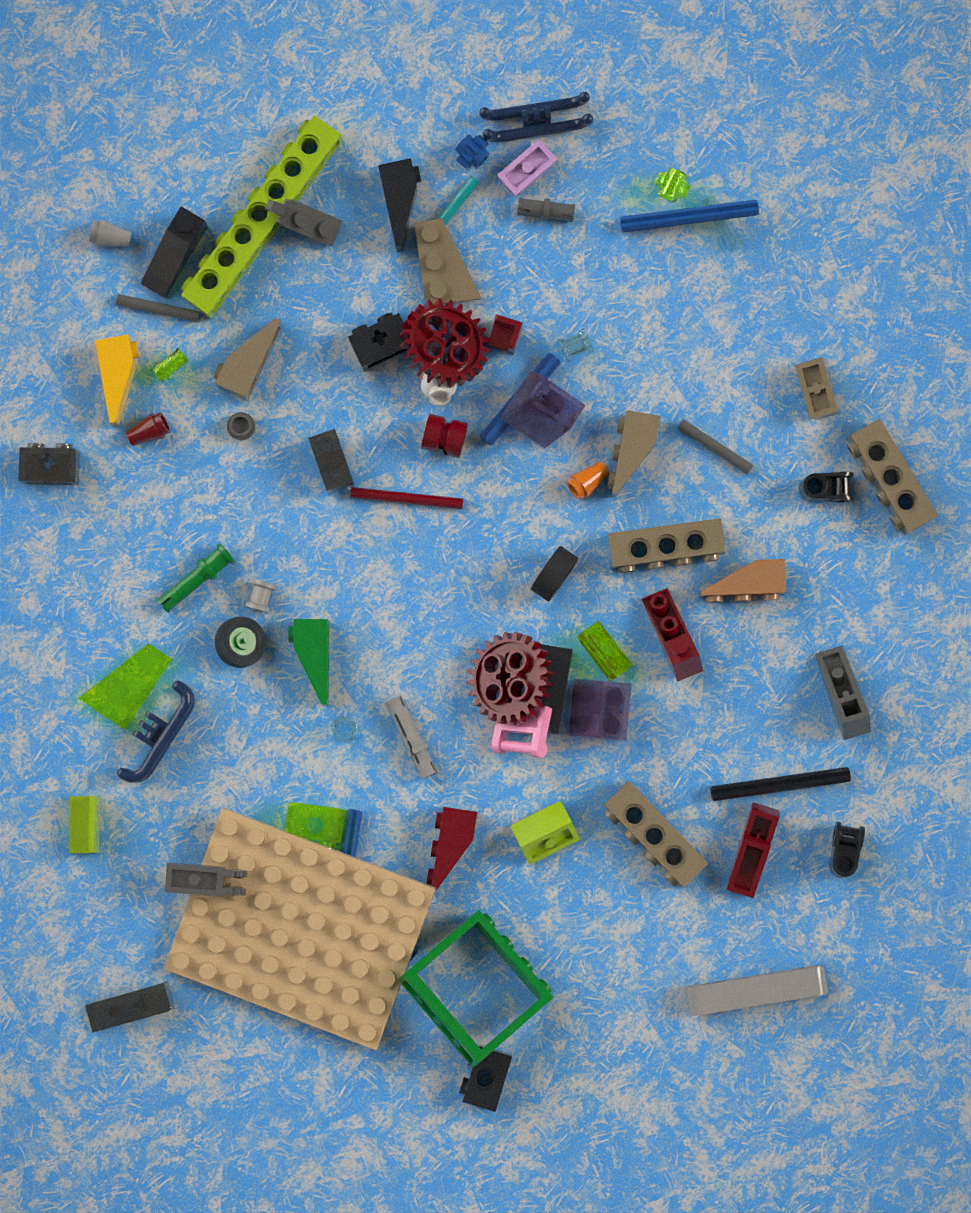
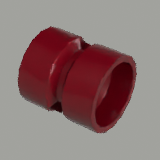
(444, 435)

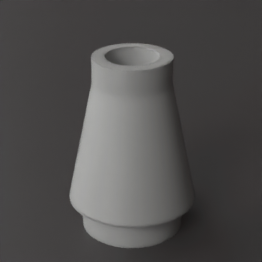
(109, 235)

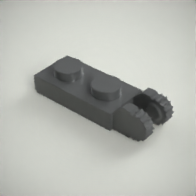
(202, 879)

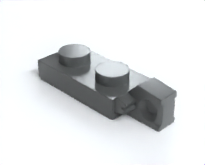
(306, 220)

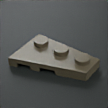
(441, 265)

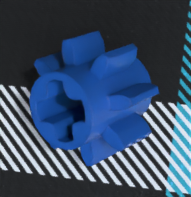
(472, 151)

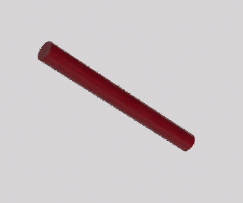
(406, 498)

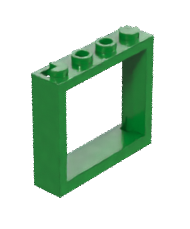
(443, 1018)

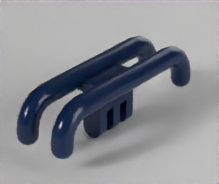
(536, 119)
(160, 735)

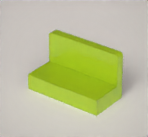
(84, 824)
(545, 832)

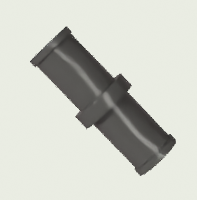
(546, 209)

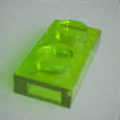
(604, 651)

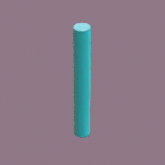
(458, 200)

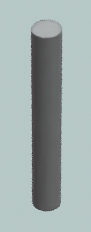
(158, 308)
(715, 446)

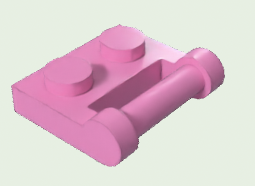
(534, 726)

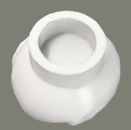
(437, 395)

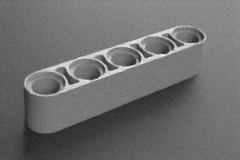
(757, 990)

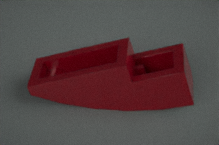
(753, 849)

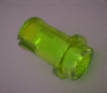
(170, 365)

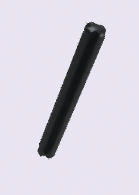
(780, 784)

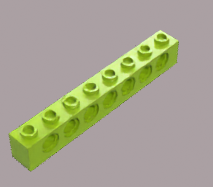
(210, 300)

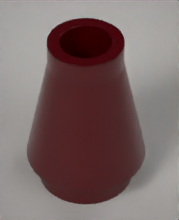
(149, 429)

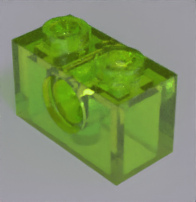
(332, 818)

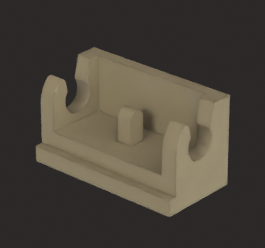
(817, 388)

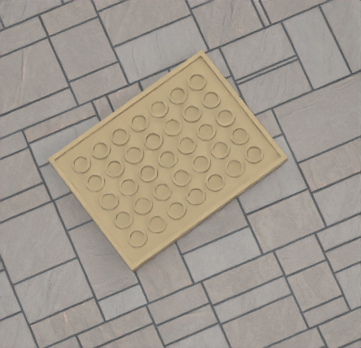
(309, 937)

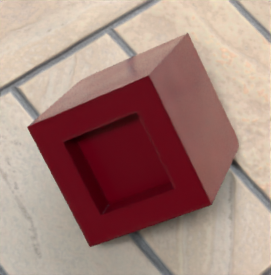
(505, 334)

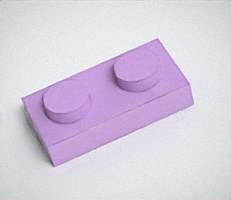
(527, 168)

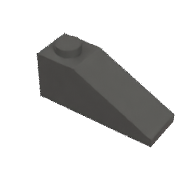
(843, 693)

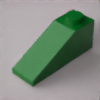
(311, 645)

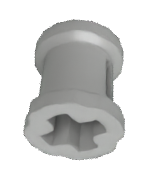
(260, 596)

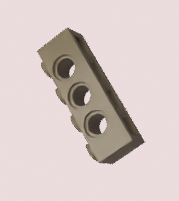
(907, 485)
(708, 531)
(691, 861)

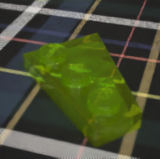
(128, 686)

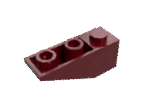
(672, 635)
(455, 836)

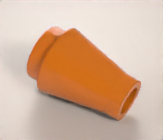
(586, 481)

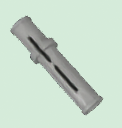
(416, 747)

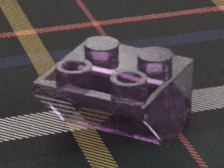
(542, 410)
(600, 709)

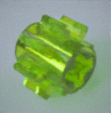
(672, 184)

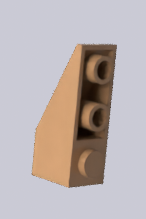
(758, 578)

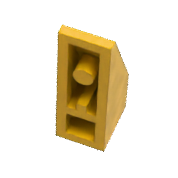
(117, 371)

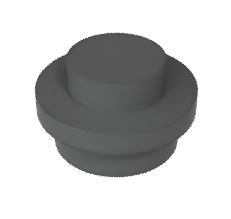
(241, 426)

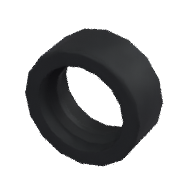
(554, 573)

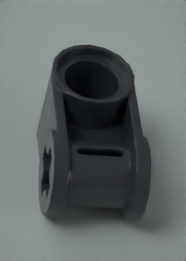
(833, 487)
(846, 847)

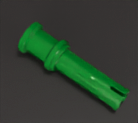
(206, 569)

